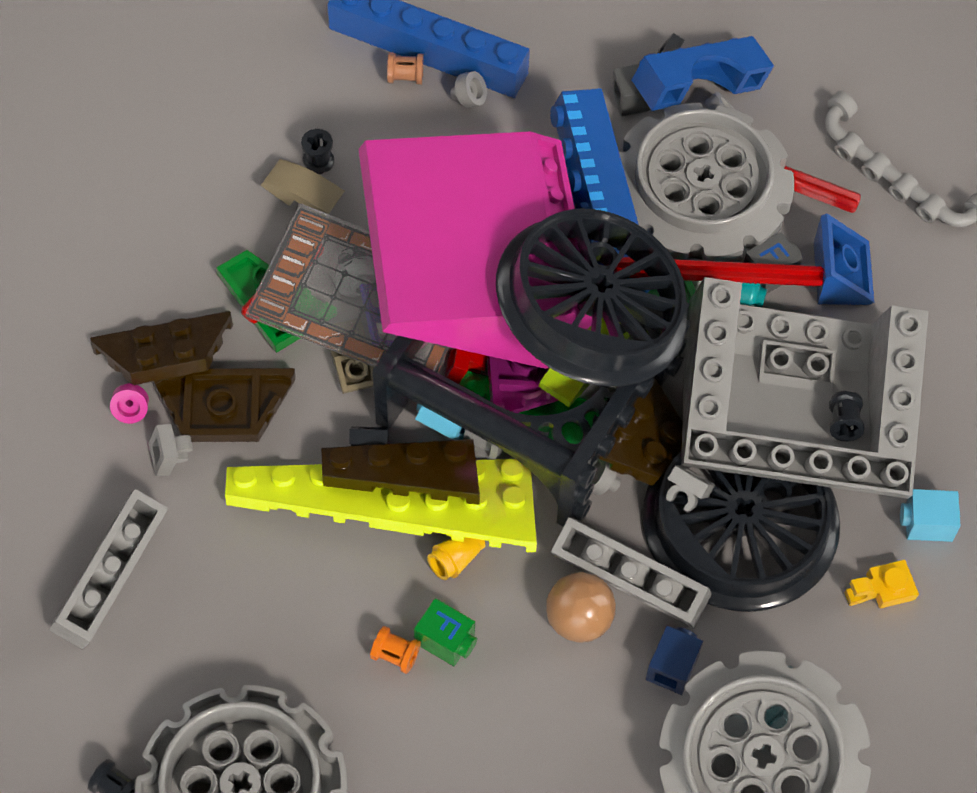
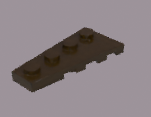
(421, 467)

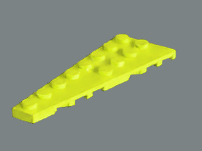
(502, 516)

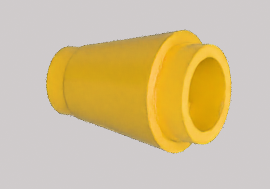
(452, 557)

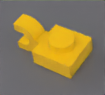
(886, 583)

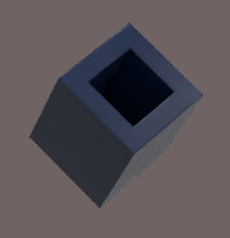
(674, 659)

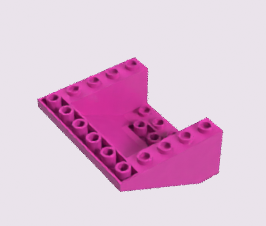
(441, 224)

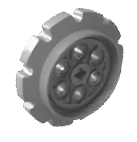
(705, 182)
(761, 681)
(254, 719)

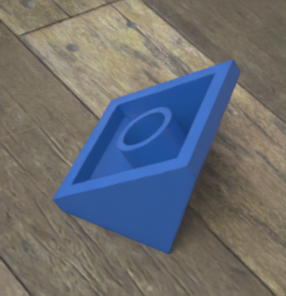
(845, 264)

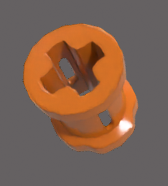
(395, 649)

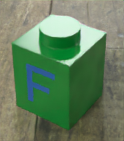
(446, 632)

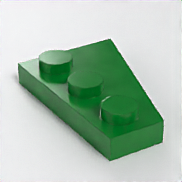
(242, 278)

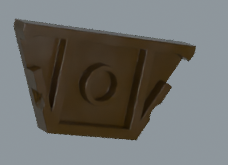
(165, 348)
(225, 402)
(648, 440)

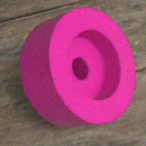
(129, 403)

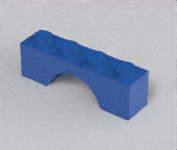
(734, 64)

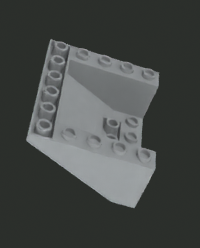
(765, 384)

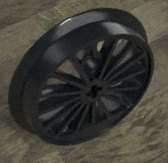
(595, 292)
(681, 551)

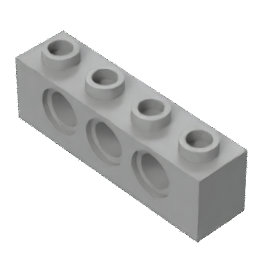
(108, 569)
(631, 572)

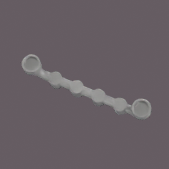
(877, 165)

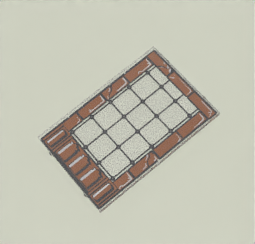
(327, 290)

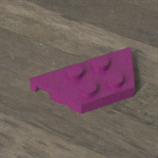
(516, 385)

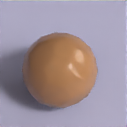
(580, 607)

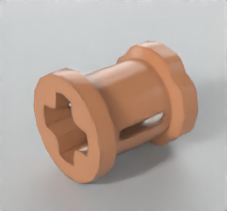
(405, 68)

